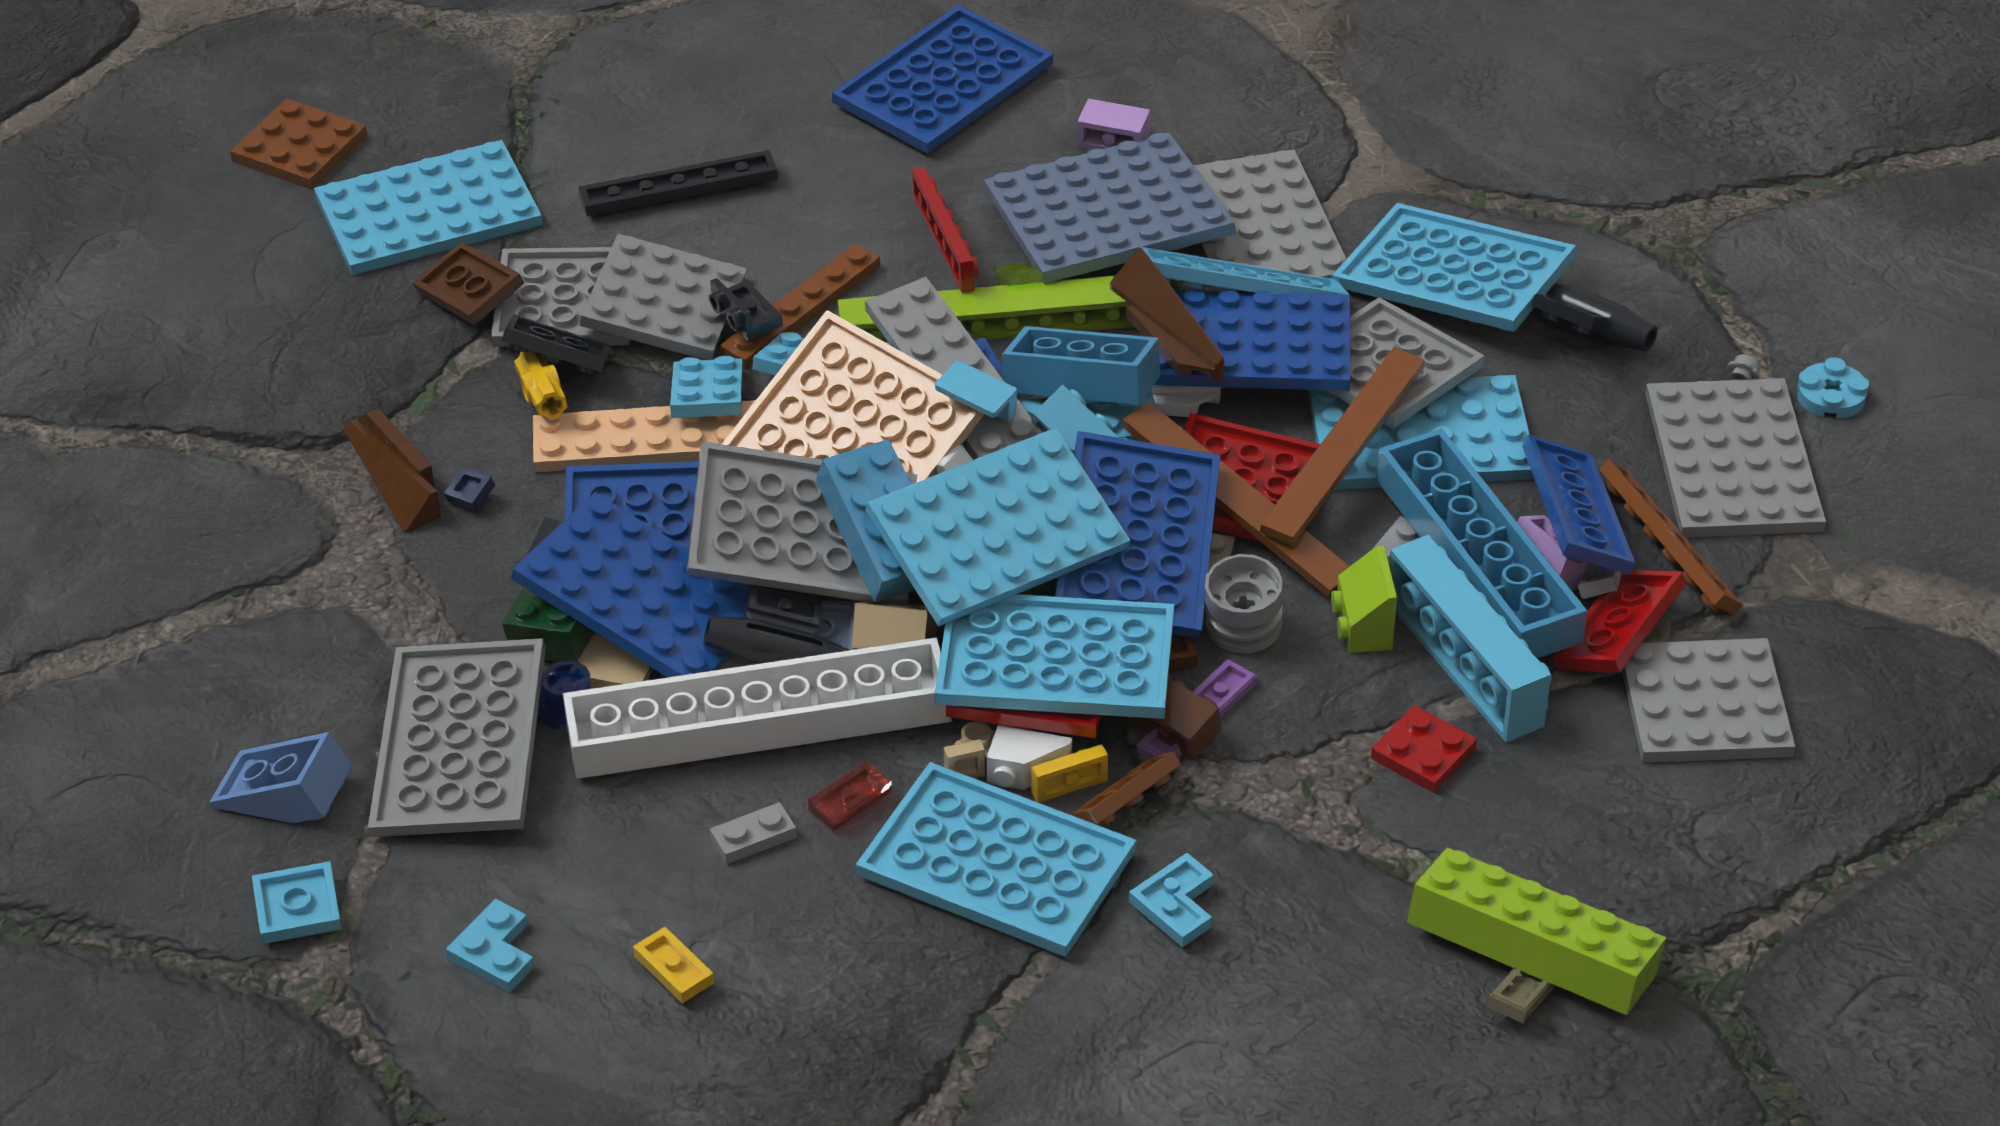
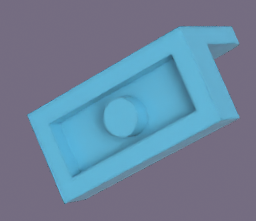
(978, 391)

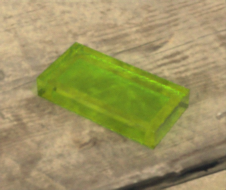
(1017, 274)

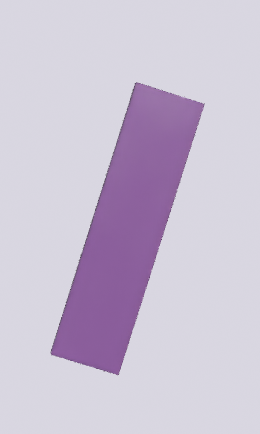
(1223, 686)

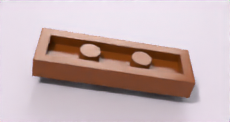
(1128, 789)

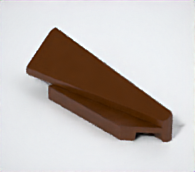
(1161, 314)
(396, 469)

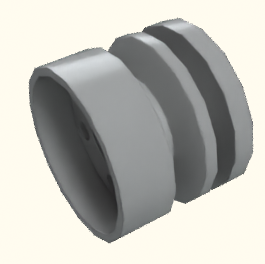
(1243, 603)

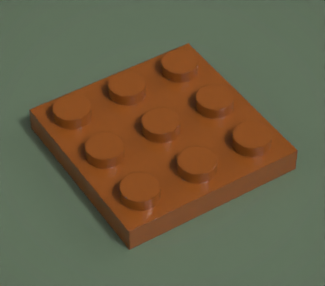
(298, 143)

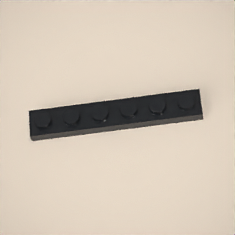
(678, 183)

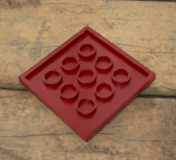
(1258, 456)

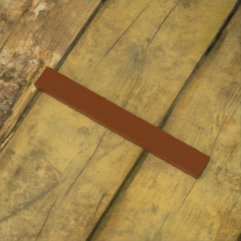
(1342, 446)
(1242, 502)

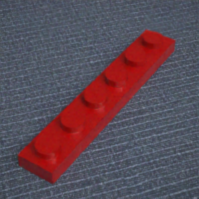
(942, 227)

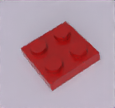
(1423, 748)

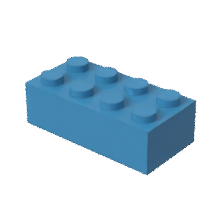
(1092, 363)
(847, 486)

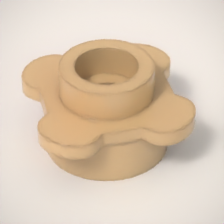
(975, 731)

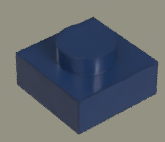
(469, 489)

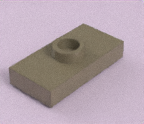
(1519, 995)

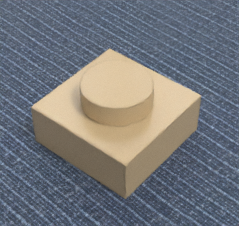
(966, 758)

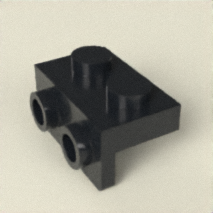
(744, 308)

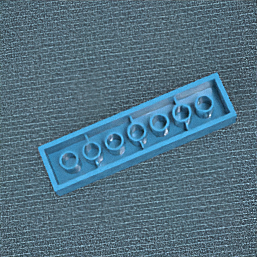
(1460, 513)

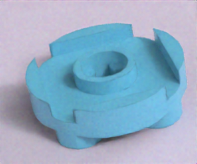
(1845, 388)

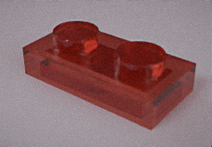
(849, 795)

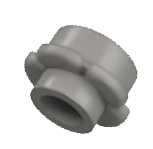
(1744, 368)

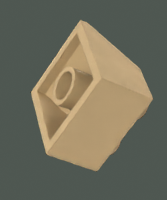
(891, 624)

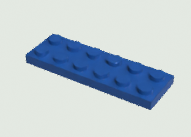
(1578, 505)

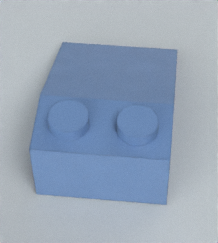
(285, 779)

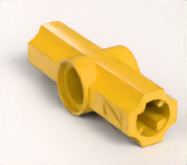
(541, 384)

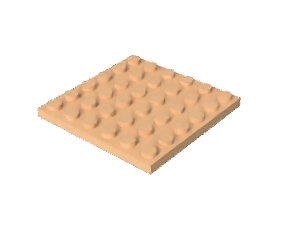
(852, 392)

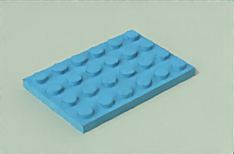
(427, 207)
(1455, 266)
(1478, 415)
(997, 526)
(1059, 657)
(997, 858)

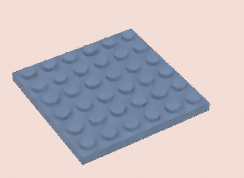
(1107, 205)

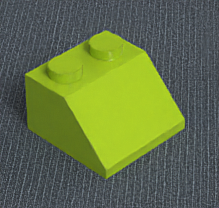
(1366, 603)

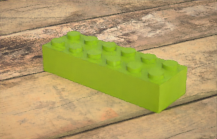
(1536, 930)

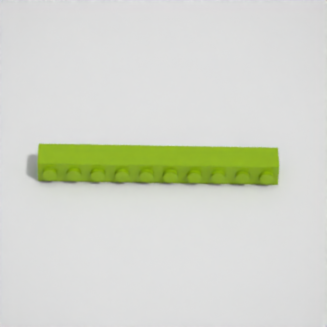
(1007, 309)

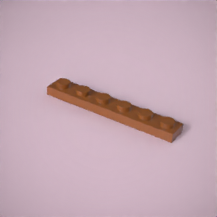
(808, 300)
(1676, 546)

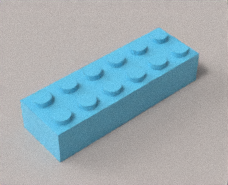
(1469, 639)

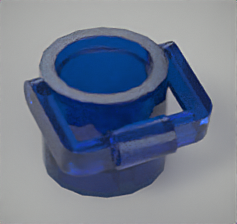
(556, 680)

